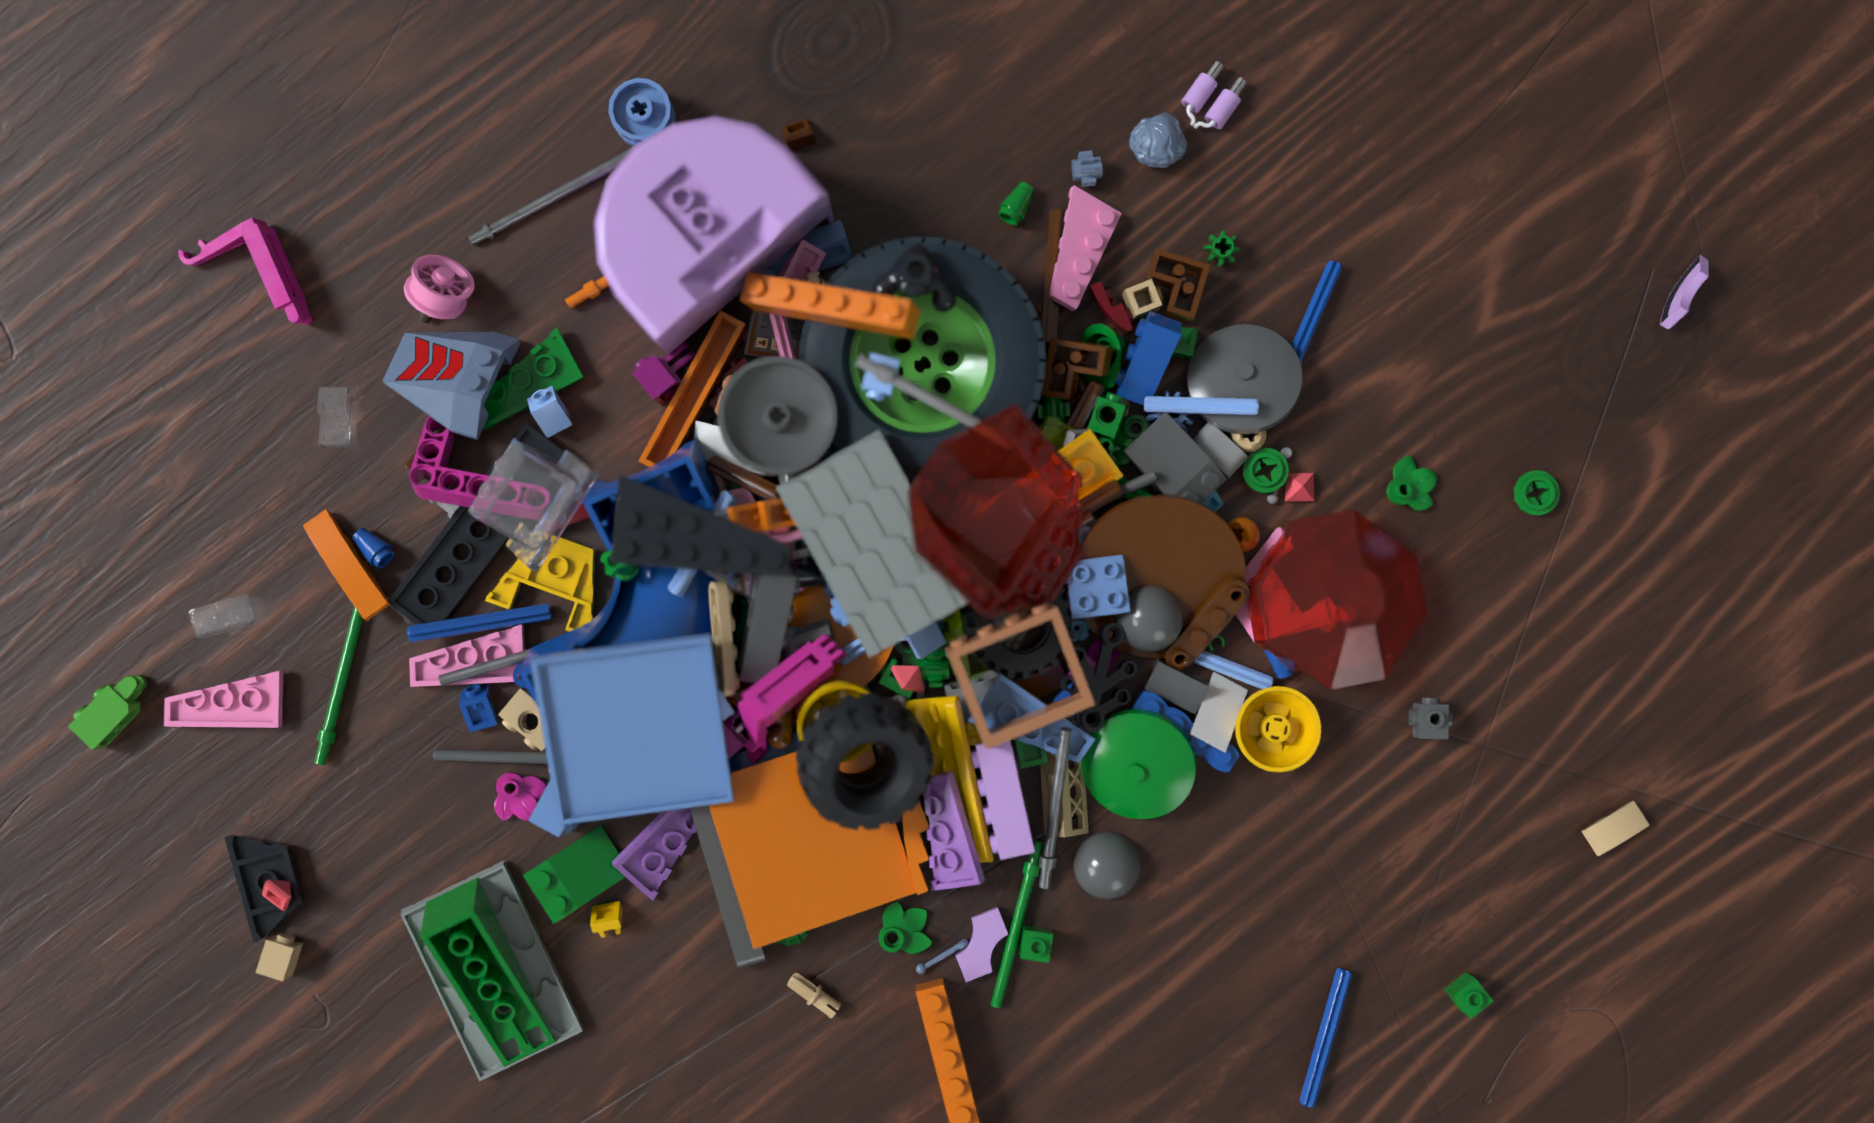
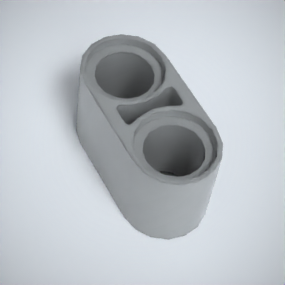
(1220, 449)

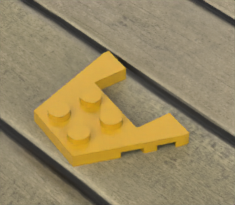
(565, 572)

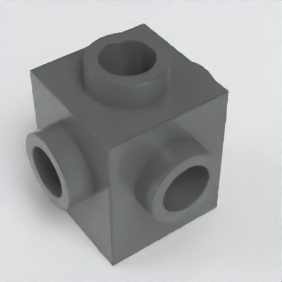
(1432, 728)

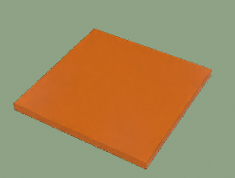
(794, 864)

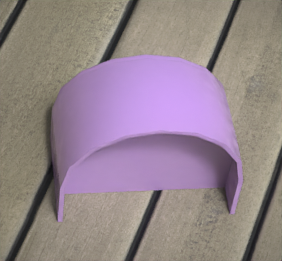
(696, 216)

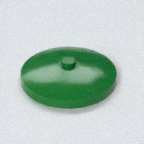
(1139, 764)

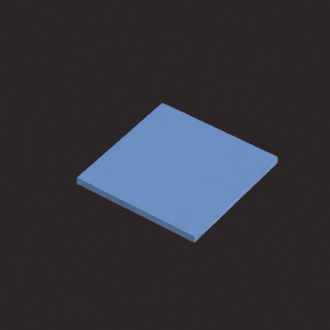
(633, 728)

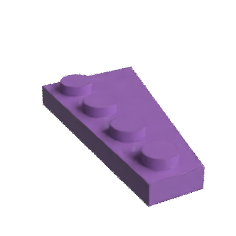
(655, 850)

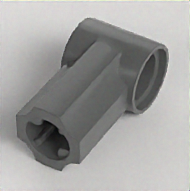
(802, 635)

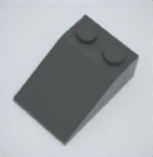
(1176, 459)

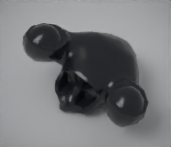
(917, 275)

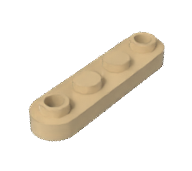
(722, 627)

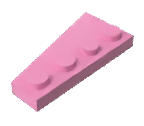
(1083, 241)

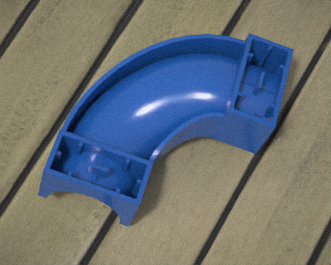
(643, 605)

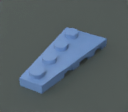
(1009, 701)

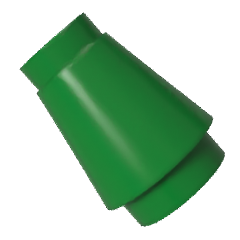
(1016, 204)

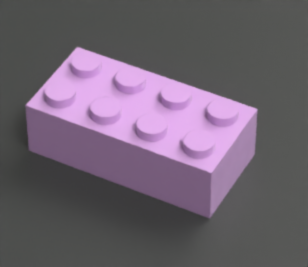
(1004, 800)

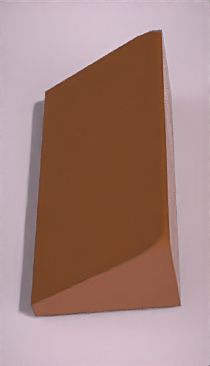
(1044, 684)

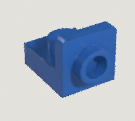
(477, 707)

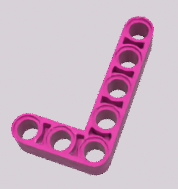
(436, 469)

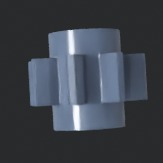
(1086, 168)

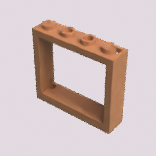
(1037, 718)

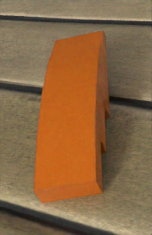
(761, 515)
(346, 565)
(914, 823)

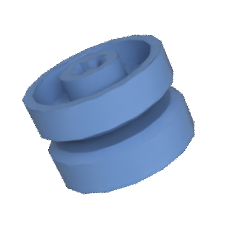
(637, 97)

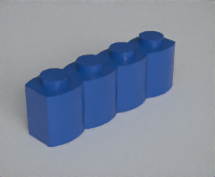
(1211, 755)

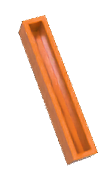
(831, 305)
(695, 389)
(947, 1052)

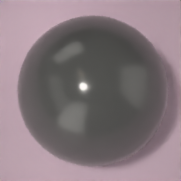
(1153, 618)
(1107, 865)

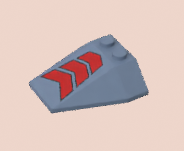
(450, 375)

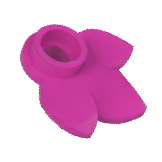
(520, 800)

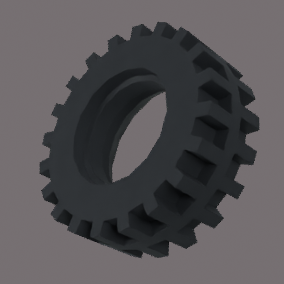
(1024, 661)

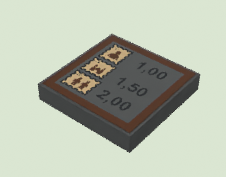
(761, 337)

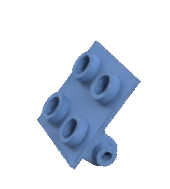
(1098, 587)

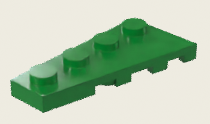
(545, 366)

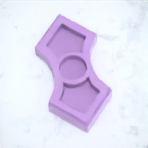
(976, 956)

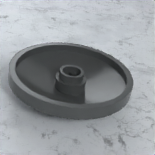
(1246, 364)
(777, 415)

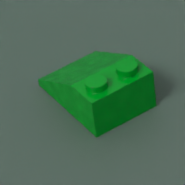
(575, 874)

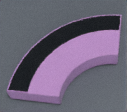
(1684, 291)

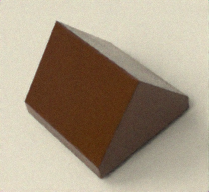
(798, 134)

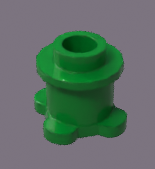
(622, 572)

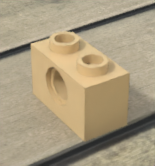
(515, 718)

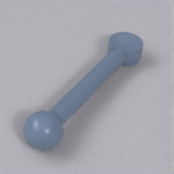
(922, 968)

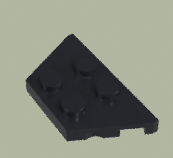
(255, 863)

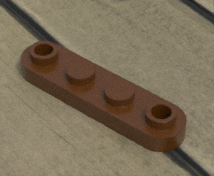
(1207, 622)

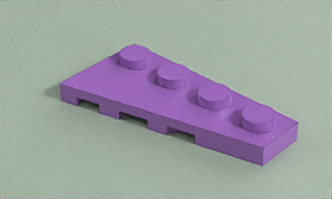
(952, 845)

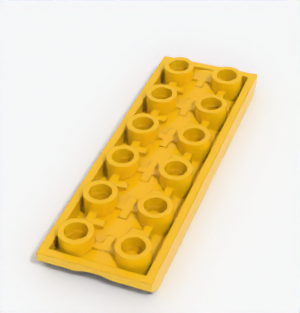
(947, 732)

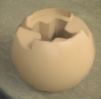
(1247, 446)

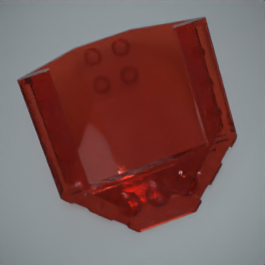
(998, 515)

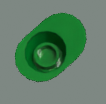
(1108, 336)

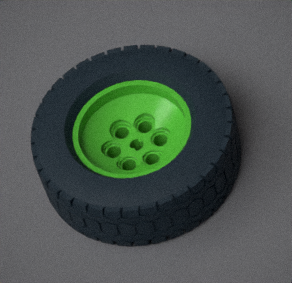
(988, 330)

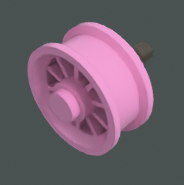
(438, 287)

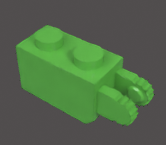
(109, 712)

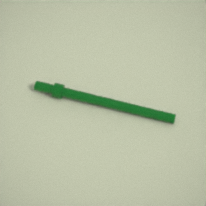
(327, 735)
(1031, 870)

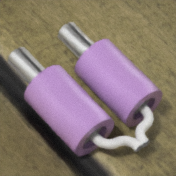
(1222, 107)

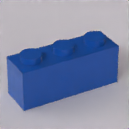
(1148, 357)

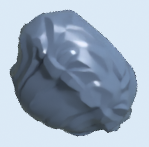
(1158, 141)

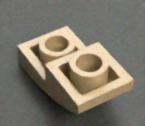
(1615, 828)

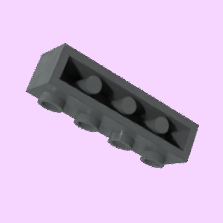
(766, 625)

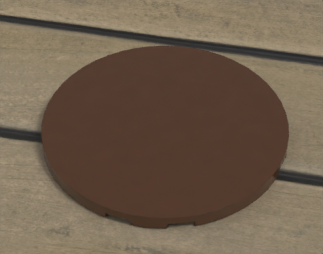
(1169, 546)

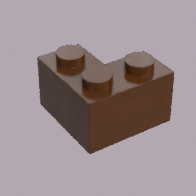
(1184, 278)
(1068, 360)

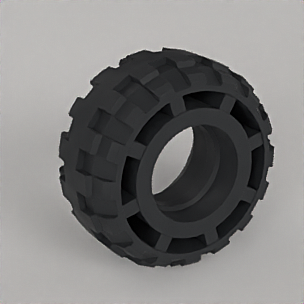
(883, 790)

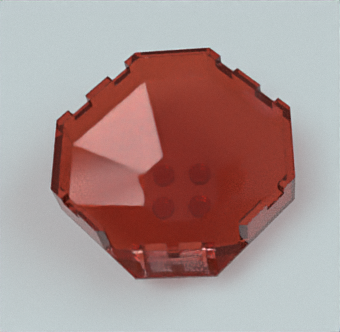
(1336, 599)

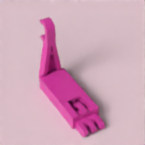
(269, 260)
(784, 689)

